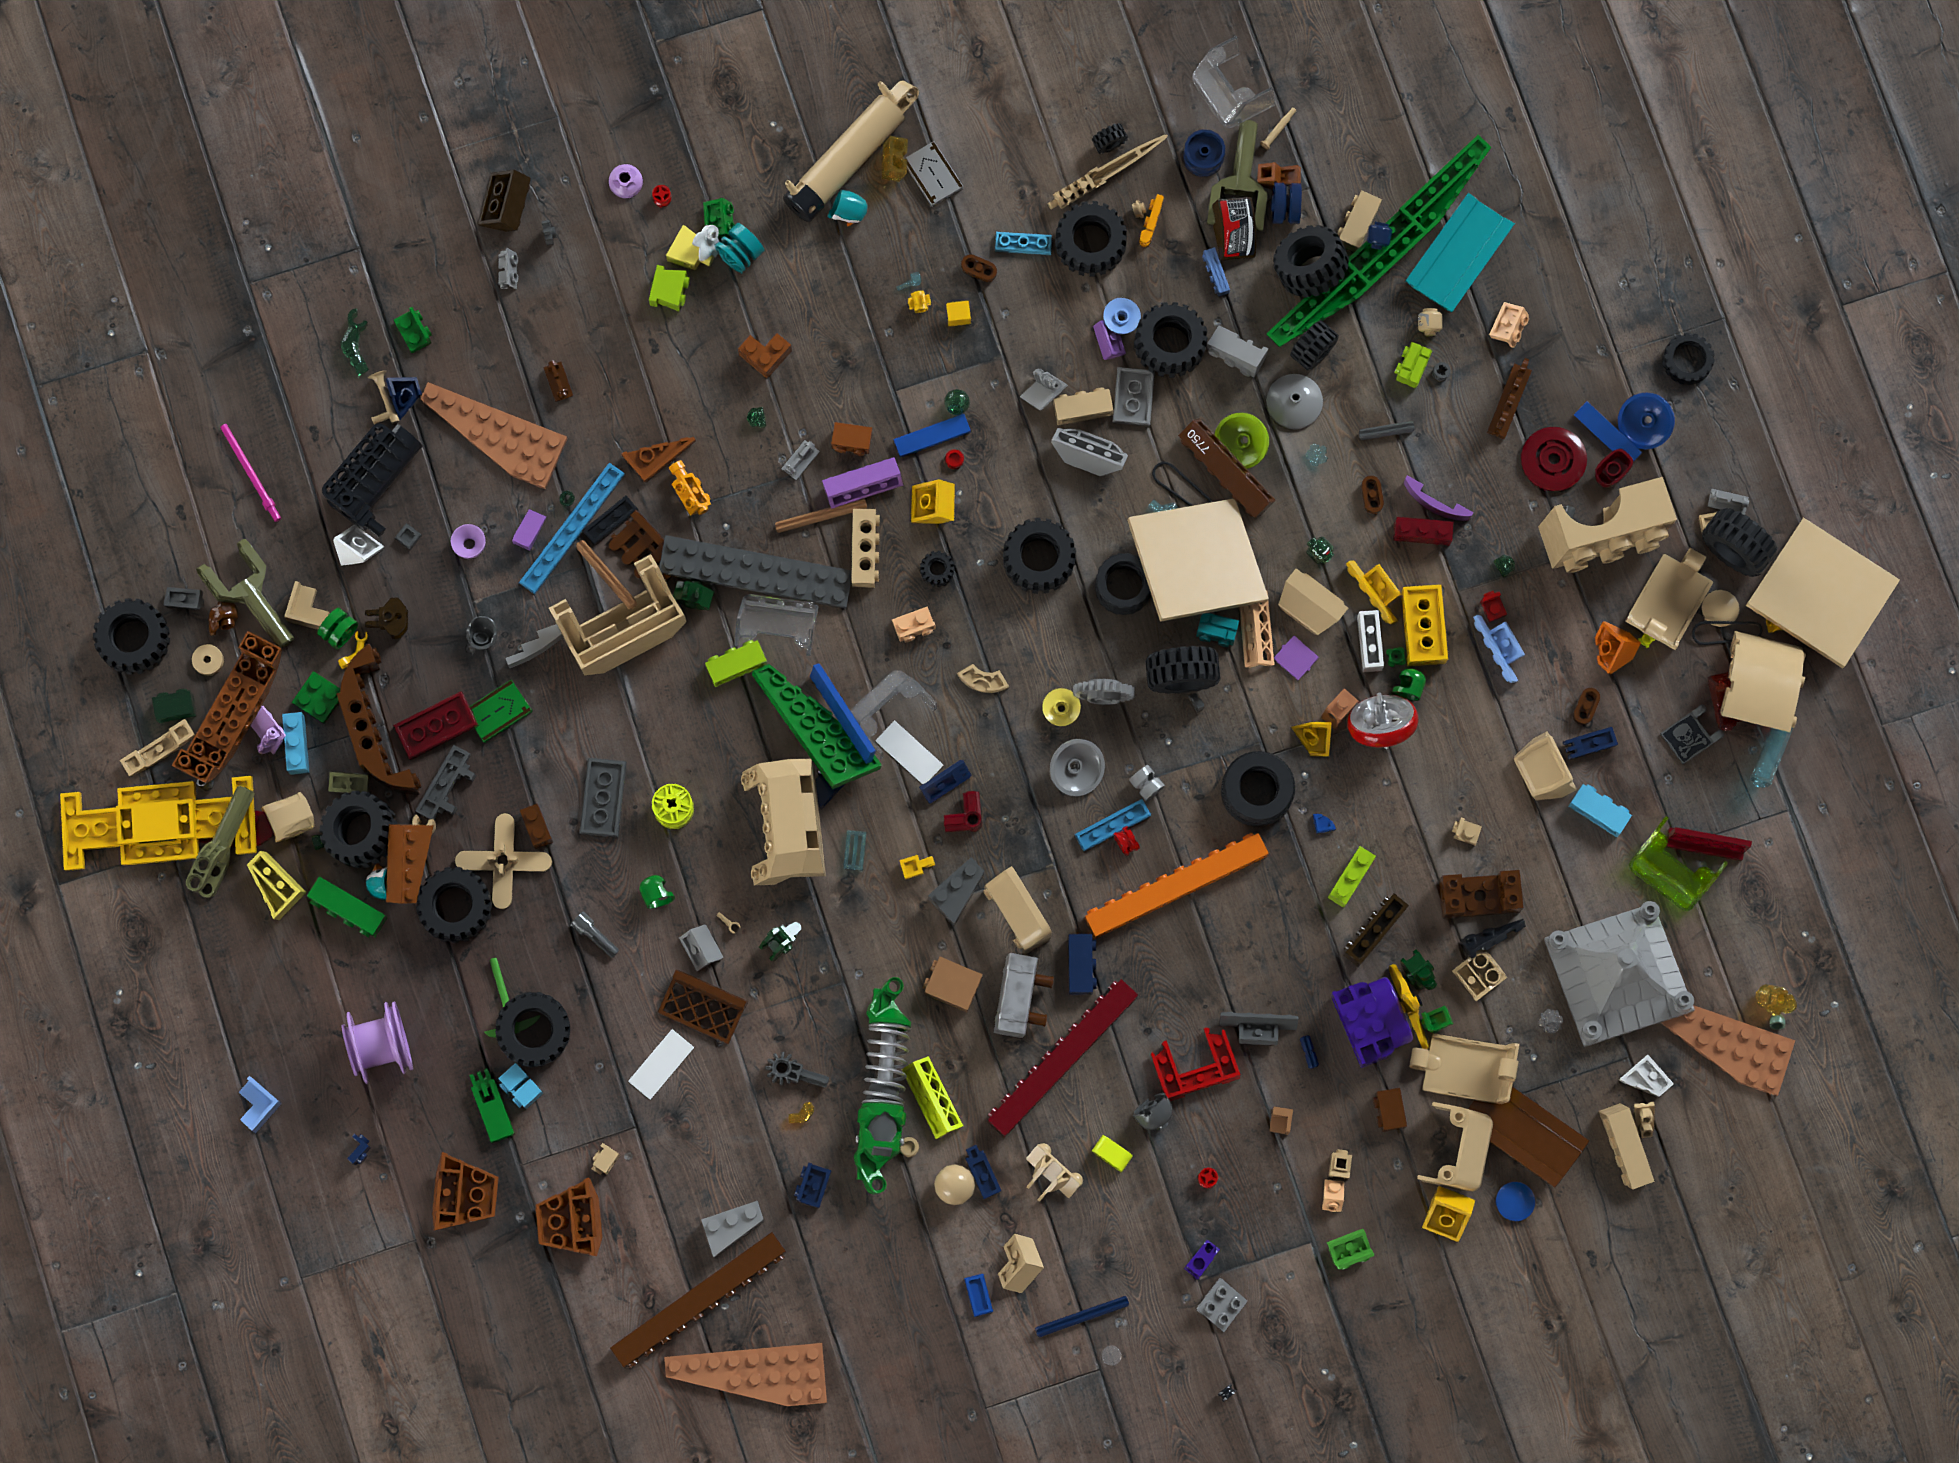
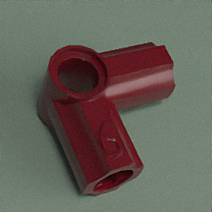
(972, 809)

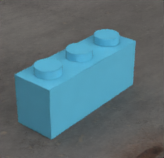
(295, 743)
(1600, 810)

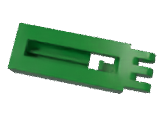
(494, 1111)

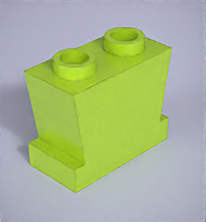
(669, 288)

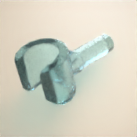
(915, 281)

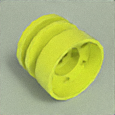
(675, 816)

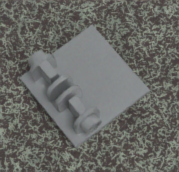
(1043, 390)
(1221, 1304)

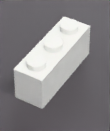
(1370, 641)

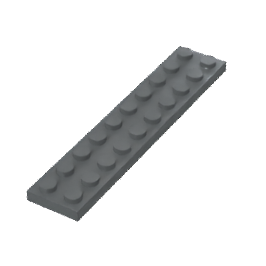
(755, 571)

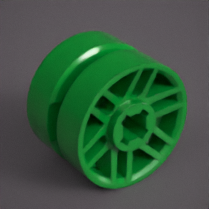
(337, 628)

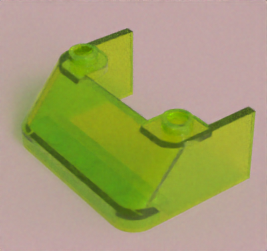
(1670, 875)

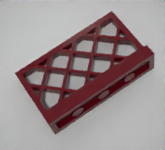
(1707, 843)

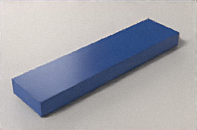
(1605, 430)
(932, 435)

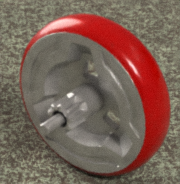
(1386, 733)

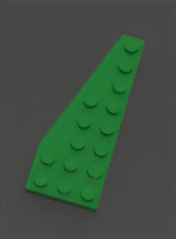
(815, 729)

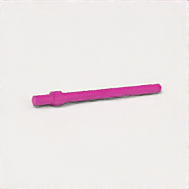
(268, 503)

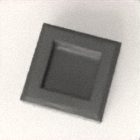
(408, 536)

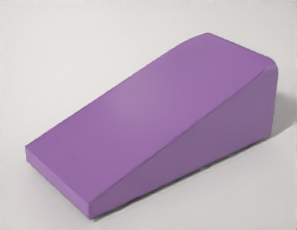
(529, 530)

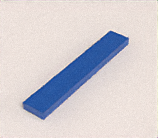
(842, 713)

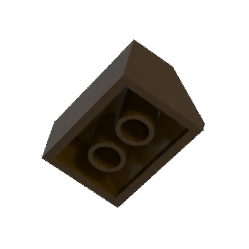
(504, 200)

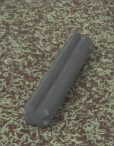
(1386, 430)

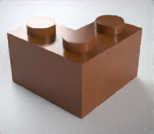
(765, 358)

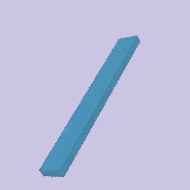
(572, 528)

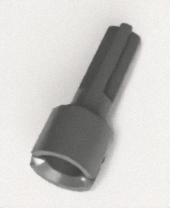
(585, 925)

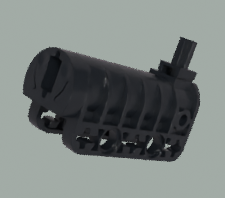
(370, 474)

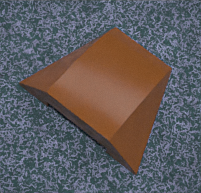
(462, 1193)
(571, 1220)

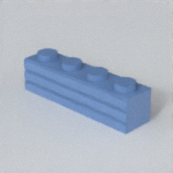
(1216, 272)

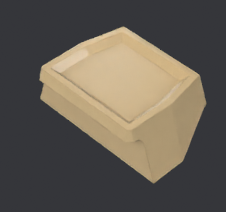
(1310, 603)
(1544, 769)

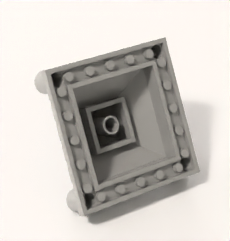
(1619, 974)

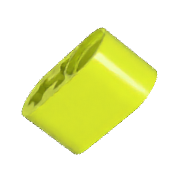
(1112, 1153)

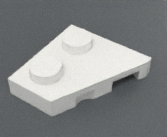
(1647, 1077)

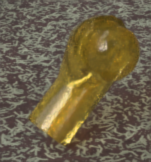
(804, 1114)

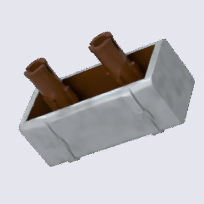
(1016, 996)

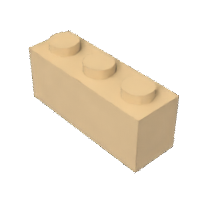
(1358, 220)
(1083, 406)

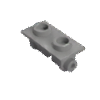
(508, 260)
(800, 459)
(1722, 499)

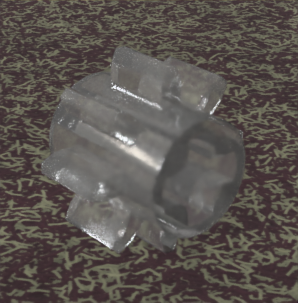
(1550, 1021)

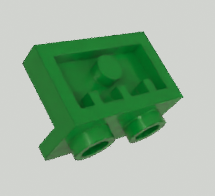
(720, 214)
(412, 330)

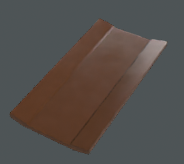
(1533, 1136)

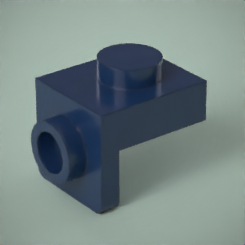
(359, 1153)

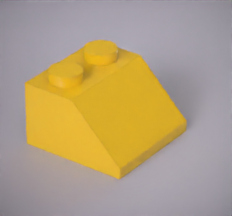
(933, 502)
(1448, 1213)

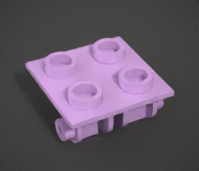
(269, 732)

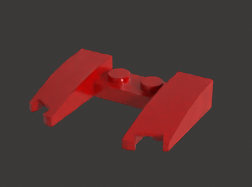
(1221, 1071)

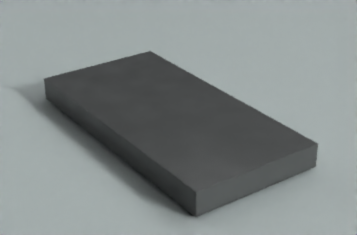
(603, 797)

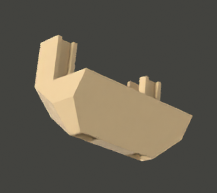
(621, 631)
(789, 820)

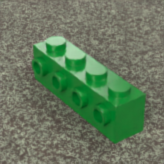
(347, 907)

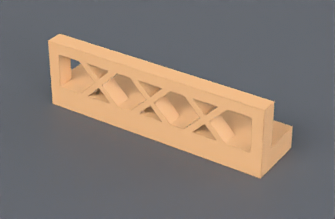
(1251, 634)

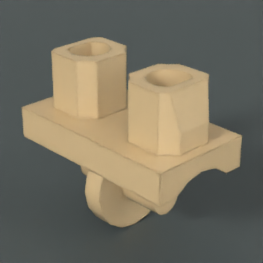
(1644, 1119)

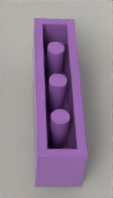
(862, 482)

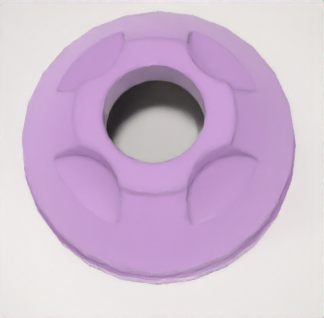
(627, 189)
(464, 533)

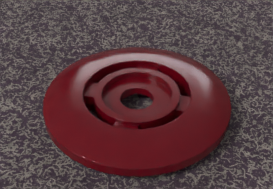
(1549, 475)

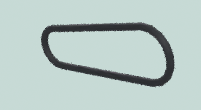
(1174, 493)
(1722, 622)

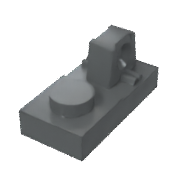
(183, 598)

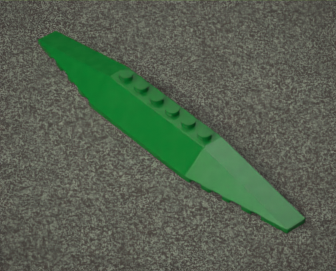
(1408, 227)

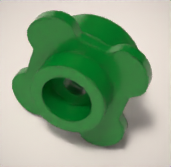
(1396, 651)

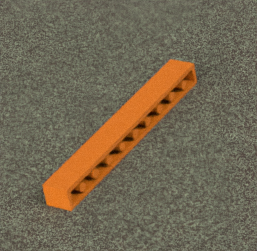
(1176, 885)

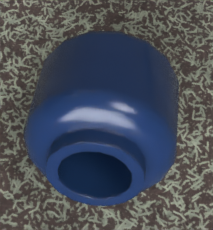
(1379, 235)

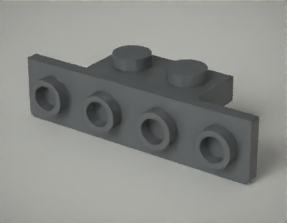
(1258, 1028)

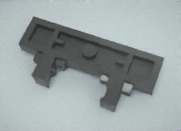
(436, 798)

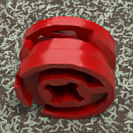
(1126, 841)

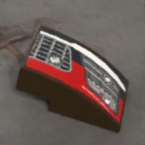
(1235, 228)

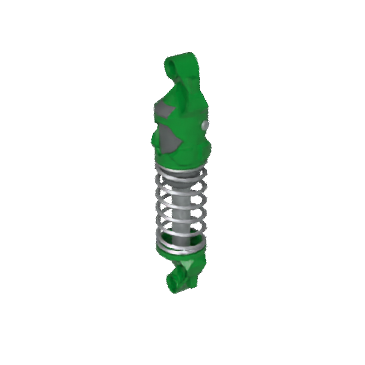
(883, 1110)

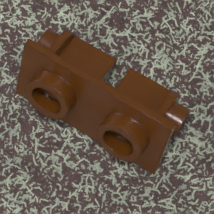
(558, 381)

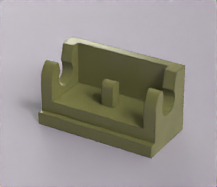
(348, 782)

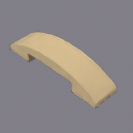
(158, 749)

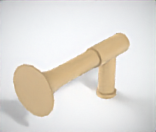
(391, 412)

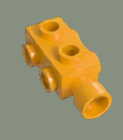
(689, 490)

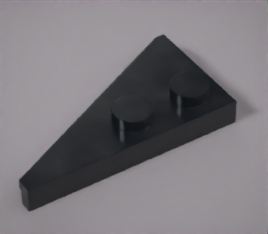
(1489, 937)

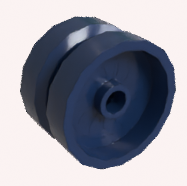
(1194, 153)
(1287, 203)

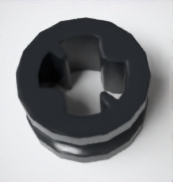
(1227, 1392)

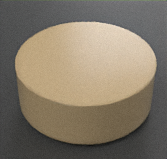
(910, 1147)

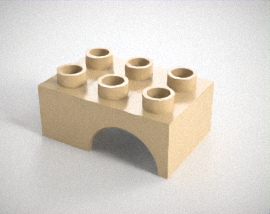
(1634, 519)

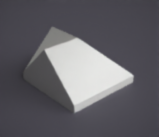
(355, 546)

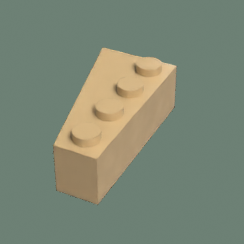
(1626, 1145)

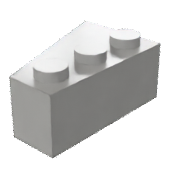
(1236, 351)
(730, 1226)

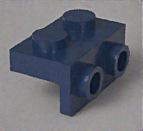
(813, 1185)

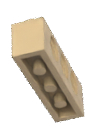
(861, 577)

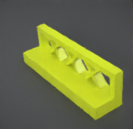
(929, 1098)

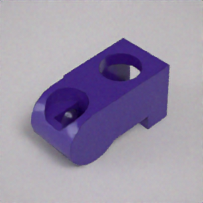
(1201, 1259)

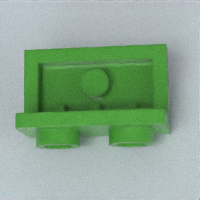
(1350, 1249)

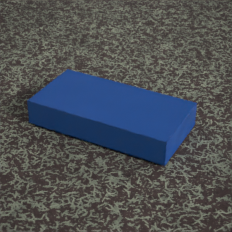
(978, 1295)

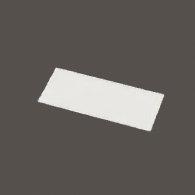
(909, 752)
(661, 1064)

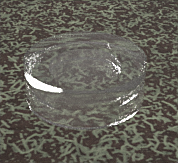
(1111, 1355)

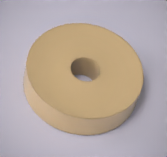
(201, 654)

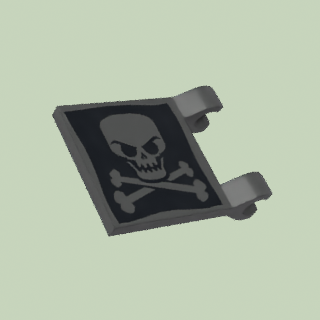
(1689, 737)

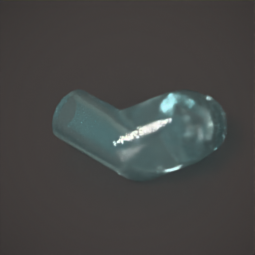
(1156, 507)

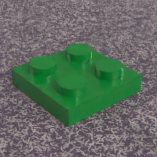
(317, 697)

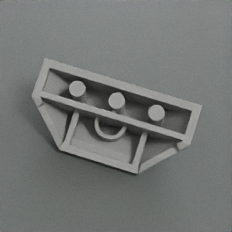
(1088, 451)

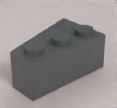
(957, 890)

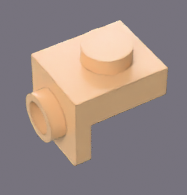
(1333, 1195)

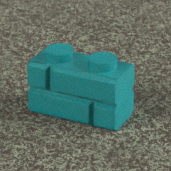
(1217, 629)

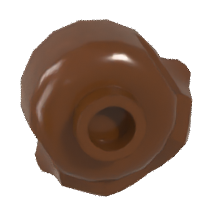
(222, 616)

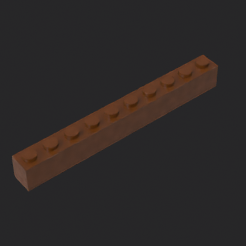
(698, 1300)

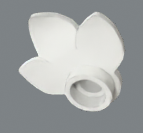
(705, 241)

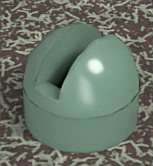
(1777, 1022)

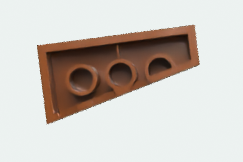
(406, 861)

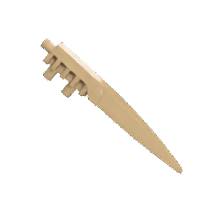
(1097, 176)

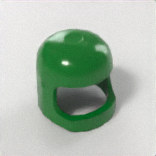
(1411, 684)
(652, 890)

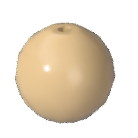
(954, 1184)

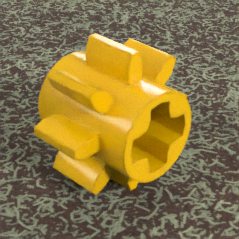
(919, 301)

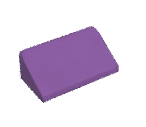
(1109, 341)

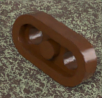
(979, 268)
(1372, 495)
(1585, 706)

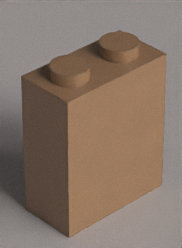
(952, 984)

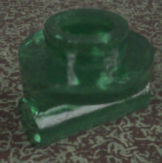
(756, 417)
(1505, 564)

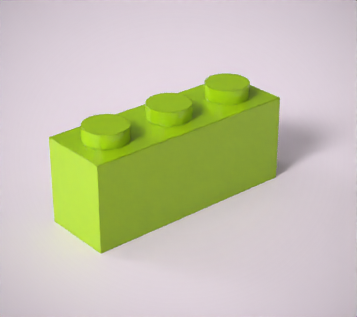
(735, 662)
(1351, 876)

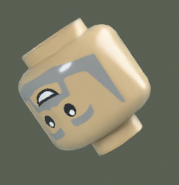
(1430, 321)

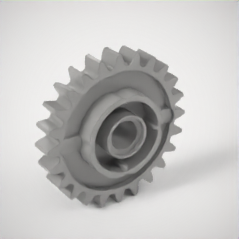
(1104, 691)

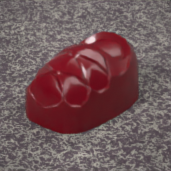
(1613, 468)

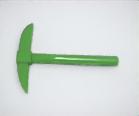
(520, 1026)

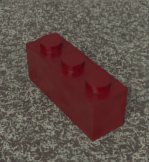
(1423, 531)

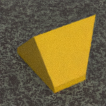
(1314, 737)

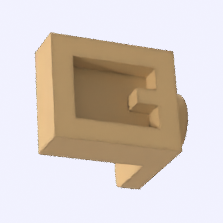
(1466, 831)

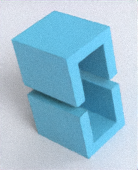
(513, 1079)

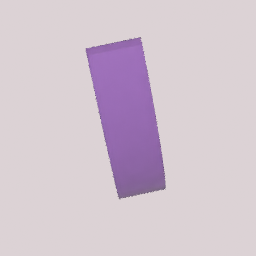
(1458, 513)

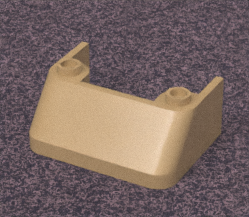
(1019, 910)
(1472, 1151)

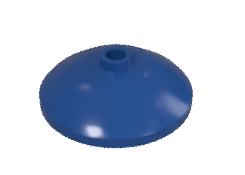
(1633, 421)

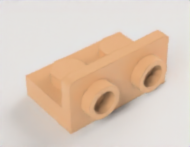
(1509, 324)
(914, 624)

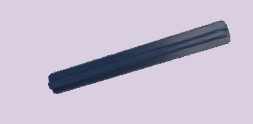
(1082, 1316)

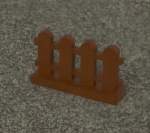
(1509, 400)
(645, 542)

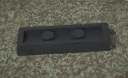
(610, 520)

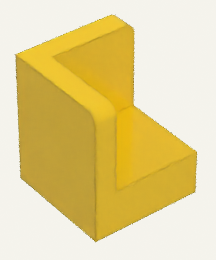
(958, 313)

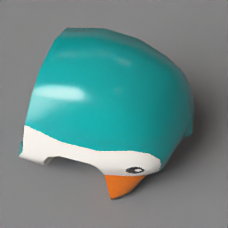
(848, 207)
(377, 882)

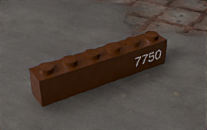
(1226, 468)

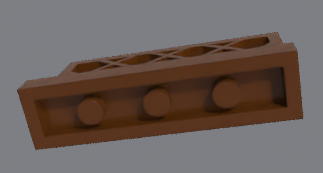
(710, 991)

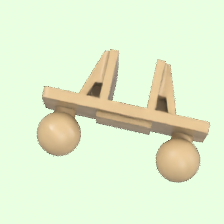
(1054, 1171)

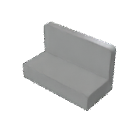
(700, 947)

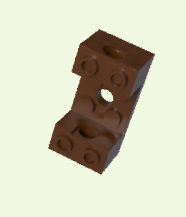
(1501, 894)

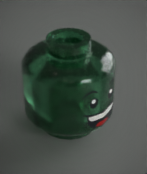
(1320, 550)

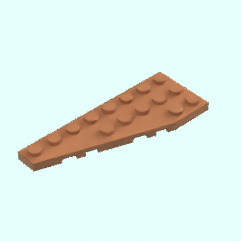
(511, 442)
(1741, 1050)
(771, 1374)

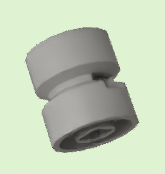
(1146, 782)

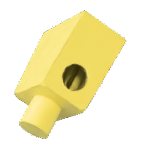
(684, 253)

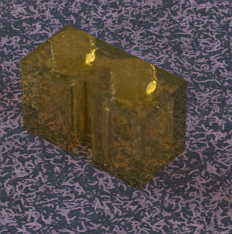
(893, 164)

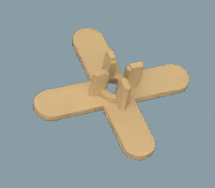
(516, 861)

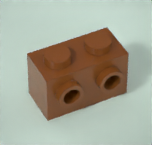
(851, 438)

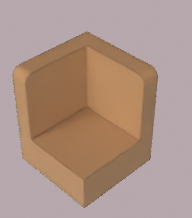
(1281, 1120)

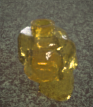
(1775, 999)

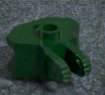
(693, 595)
(781, 939)
(1419, 972)

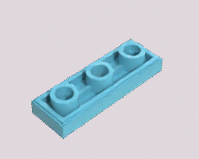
(1011, 243)

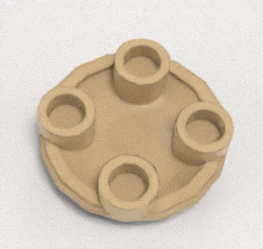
(1720, 606)

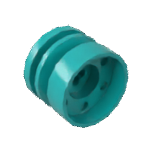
(735, 251)

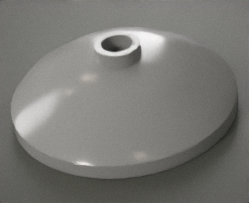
(1290, 412)
(1086, 772)

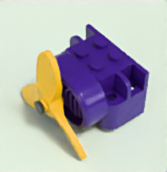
(1377, 1018)

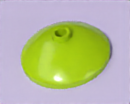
(1231, 434)

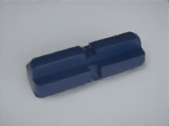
(1308, 1048)

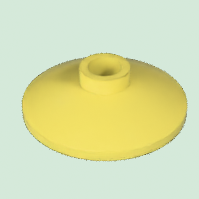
(1058, 698)

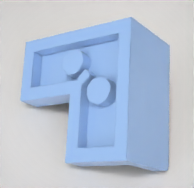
(263, 1104)

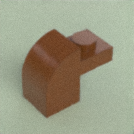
(1272, 172)

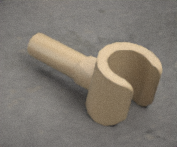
(728, 922)

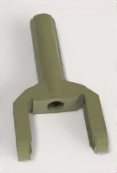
(1241, 181)
(249, 593)
(218, 850)

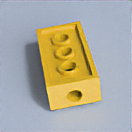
(1433, 616)

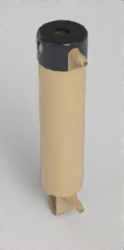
(850, 151)

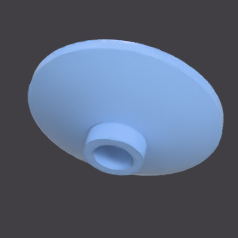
(1125, 308)

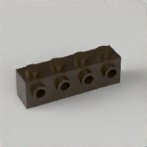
(1378, 927)

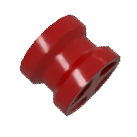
(661, 191)
(1209, 1174)

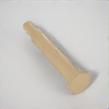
(1278, 128)

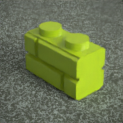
(1414, 364)

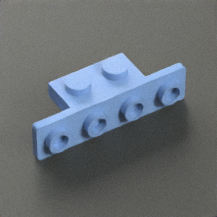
(1503, 645)

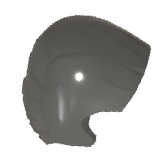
(481, 632)

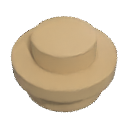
(1139, 209)

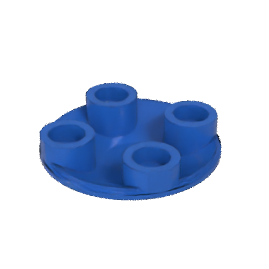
(1515, 1201)

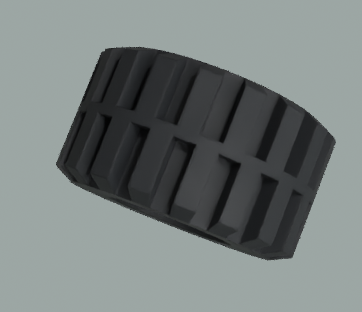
(1314, 345)

